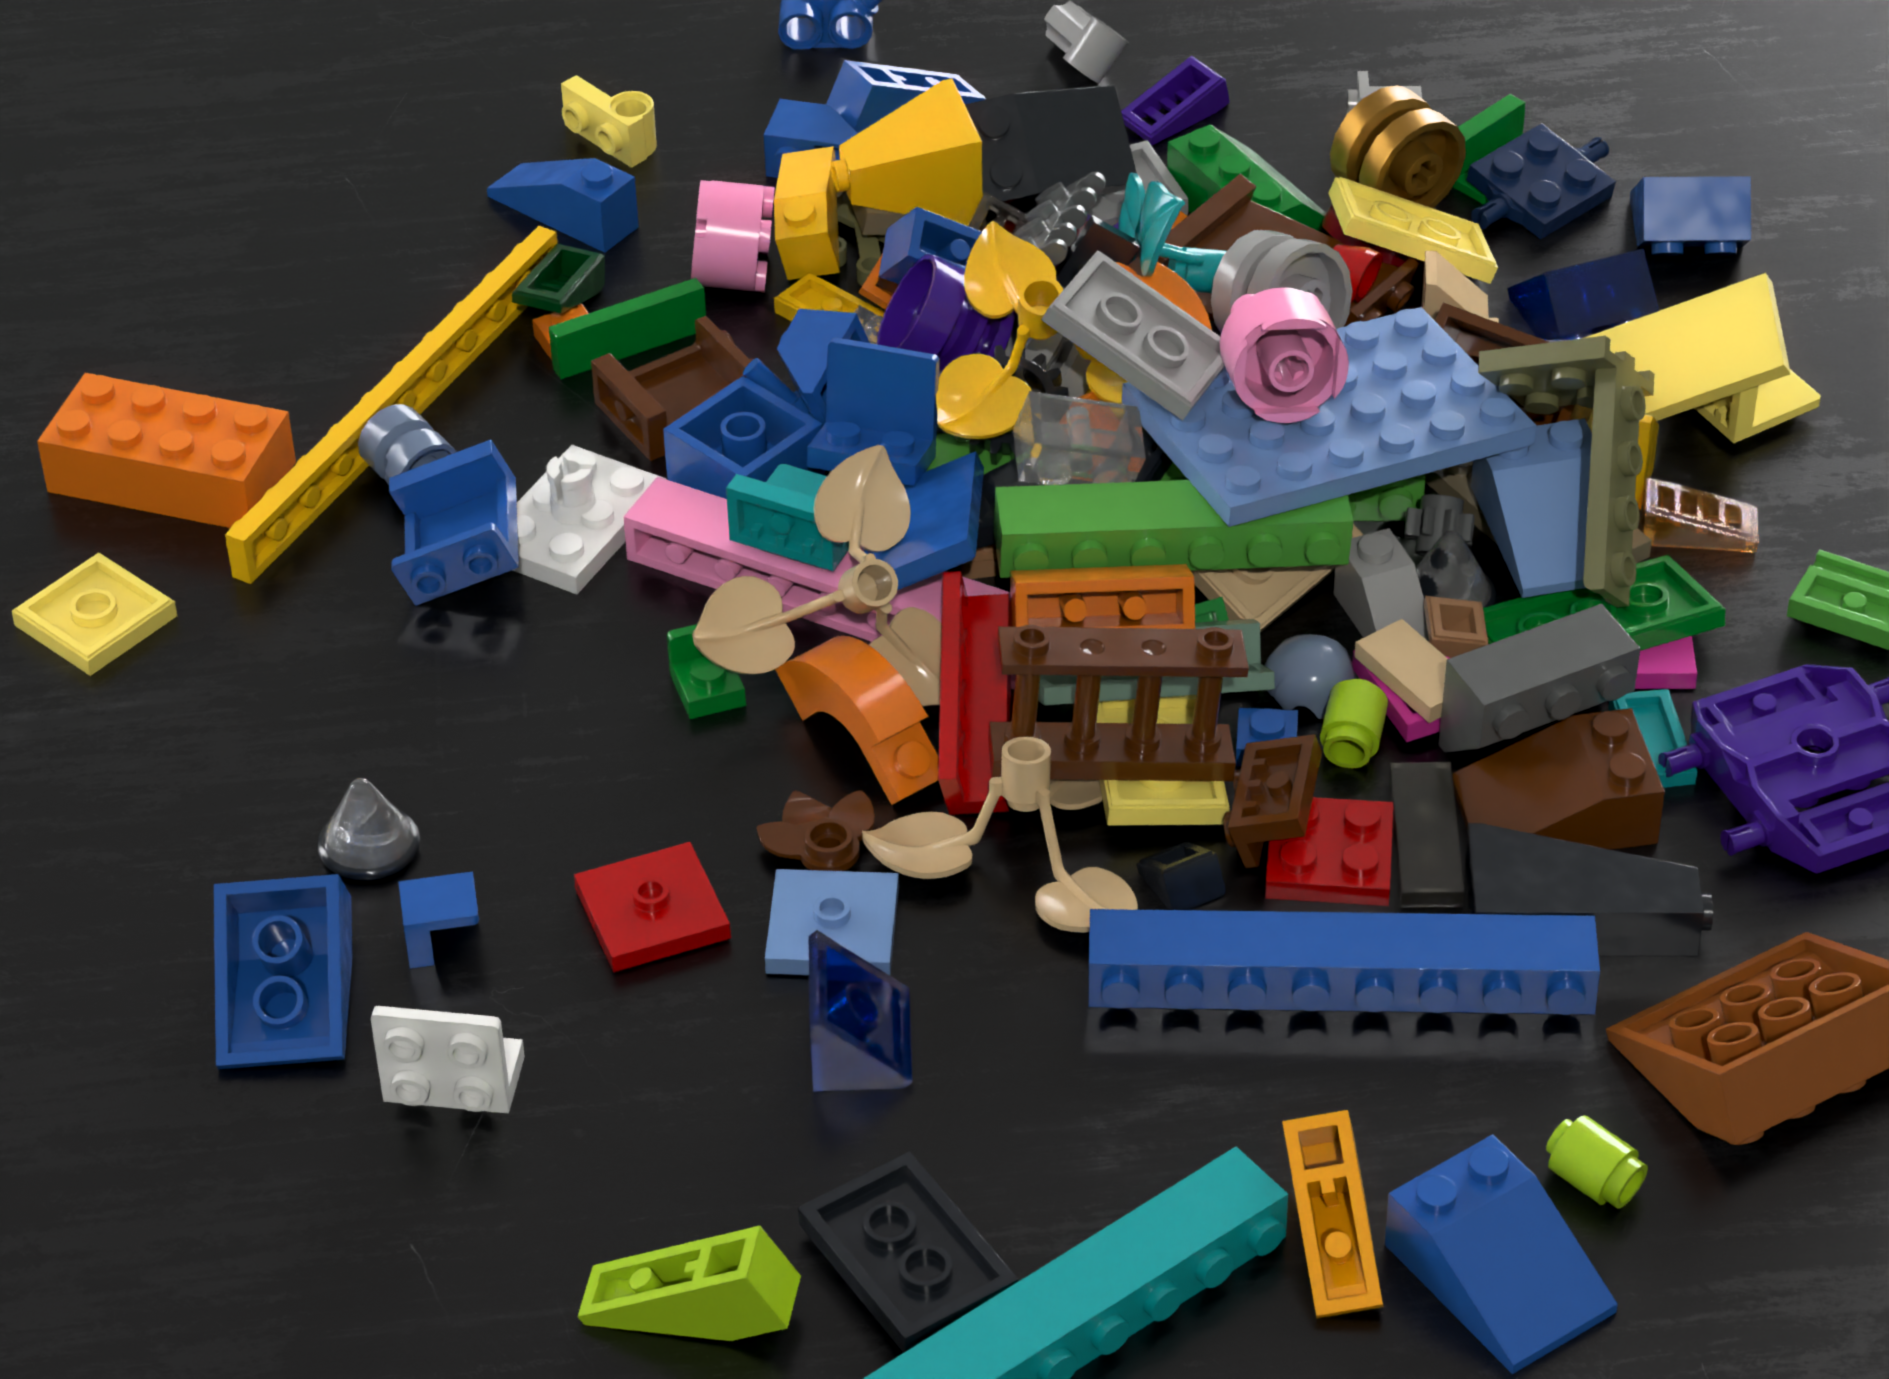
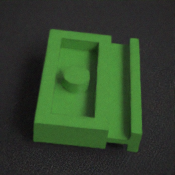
(1844, 599)

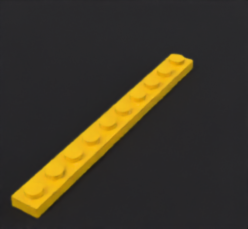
(415, 382)

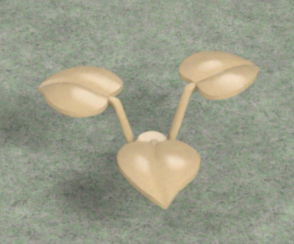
(858, 505)
(938, 844)

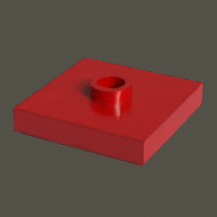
(652, 906)

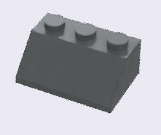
(1536, 678)

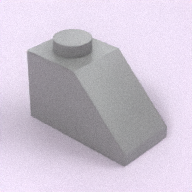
(1380, 585)

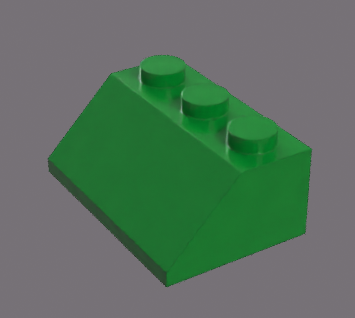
(1211, 159)

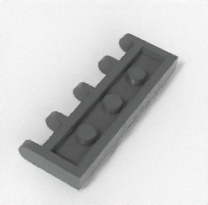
(1059, 214)

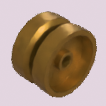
(1399, 147)

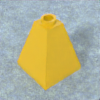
(916, 158)

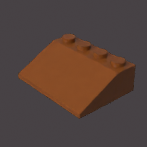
(1765, 1037)

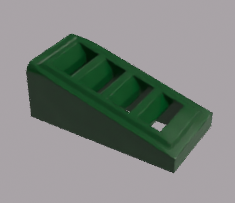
(562, 279)

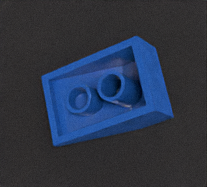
(282, 970)
(1497, 1254)

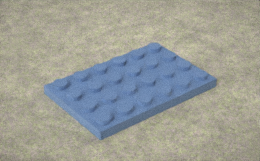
(1402, 413)

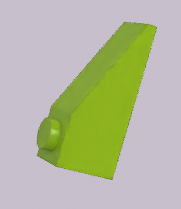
(698, 1289)

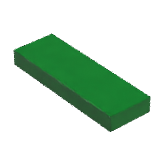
(627, 327)

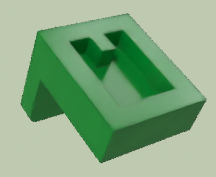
(699, 682)

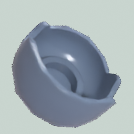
(1307, 671)

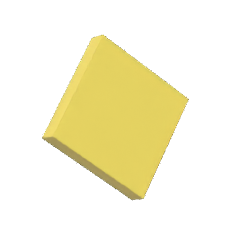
(94, 613)

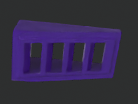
(1191, 77)

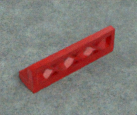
(970, 693)

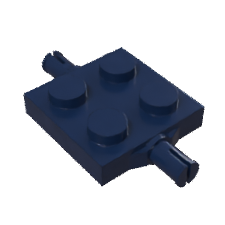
(1540, 181)

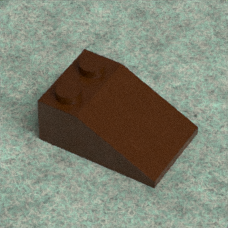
(1570, 782)

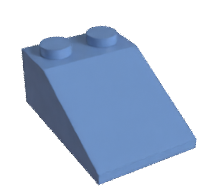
(1539, 506)

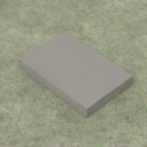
(1137, 334)

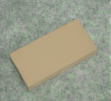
(1406, 666)

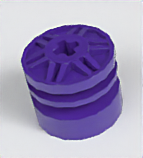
(935, 317)

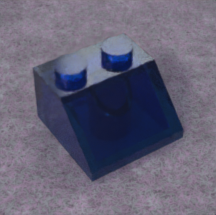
(1586, 296)

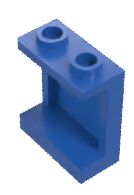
(456, 522)

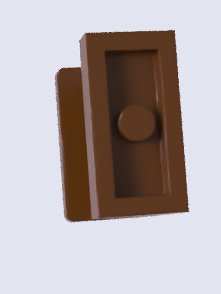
(667, 388)

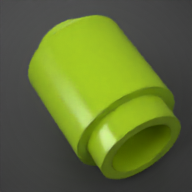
(1353, 722)
(1596, 1161)

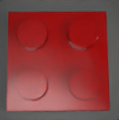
(1339, 858)

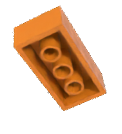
(165, 450)

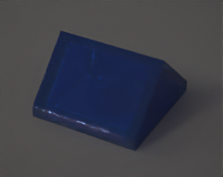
(856, 1021)

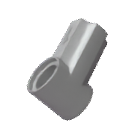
(1085, 39)

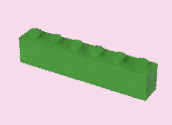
(1157, 527)

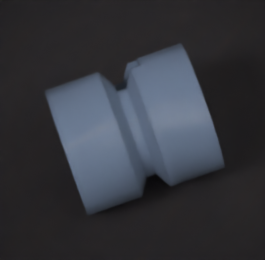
(400, 441)

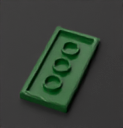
(1661, 608)

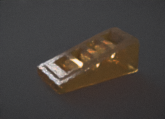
(1687, 519)

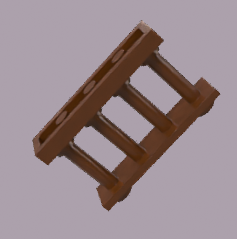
(1122, 750)

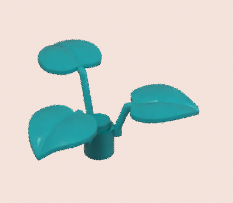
(1149, 221)

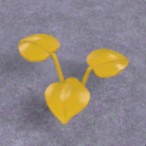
(974, 390)

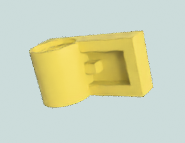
(616, 124)

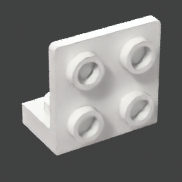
(445, 1059)

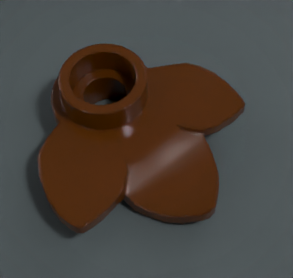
(820, 834)

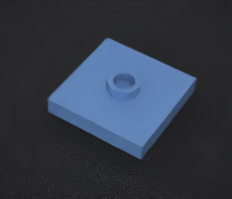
(844, 905)

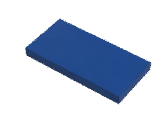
(941, 521)

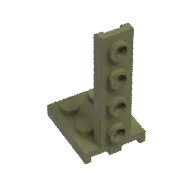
(1595, 378)

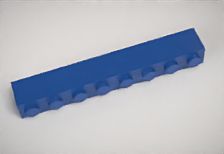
(1343, 961)

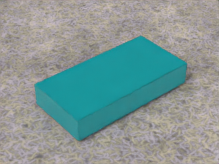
(1659, 728)

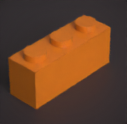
(1104, 597)

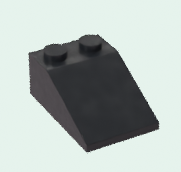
(1050, 139)

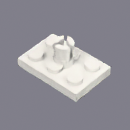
(575, 517)

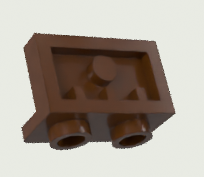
(1272, 794)

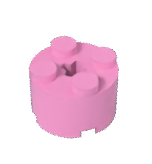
(732, 235)
(1283, 354)

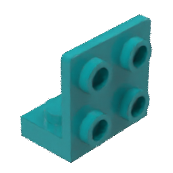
(781, 516)

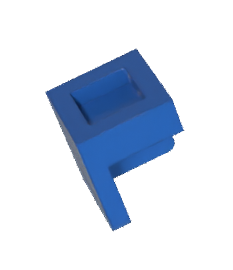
(435, 905)

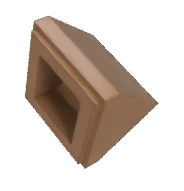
(1455, 625)

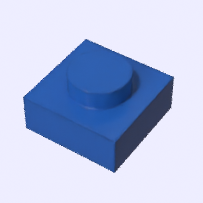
(1263, 725)

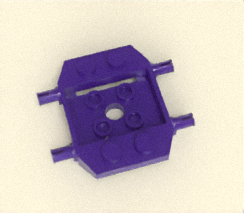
(1754, 753)

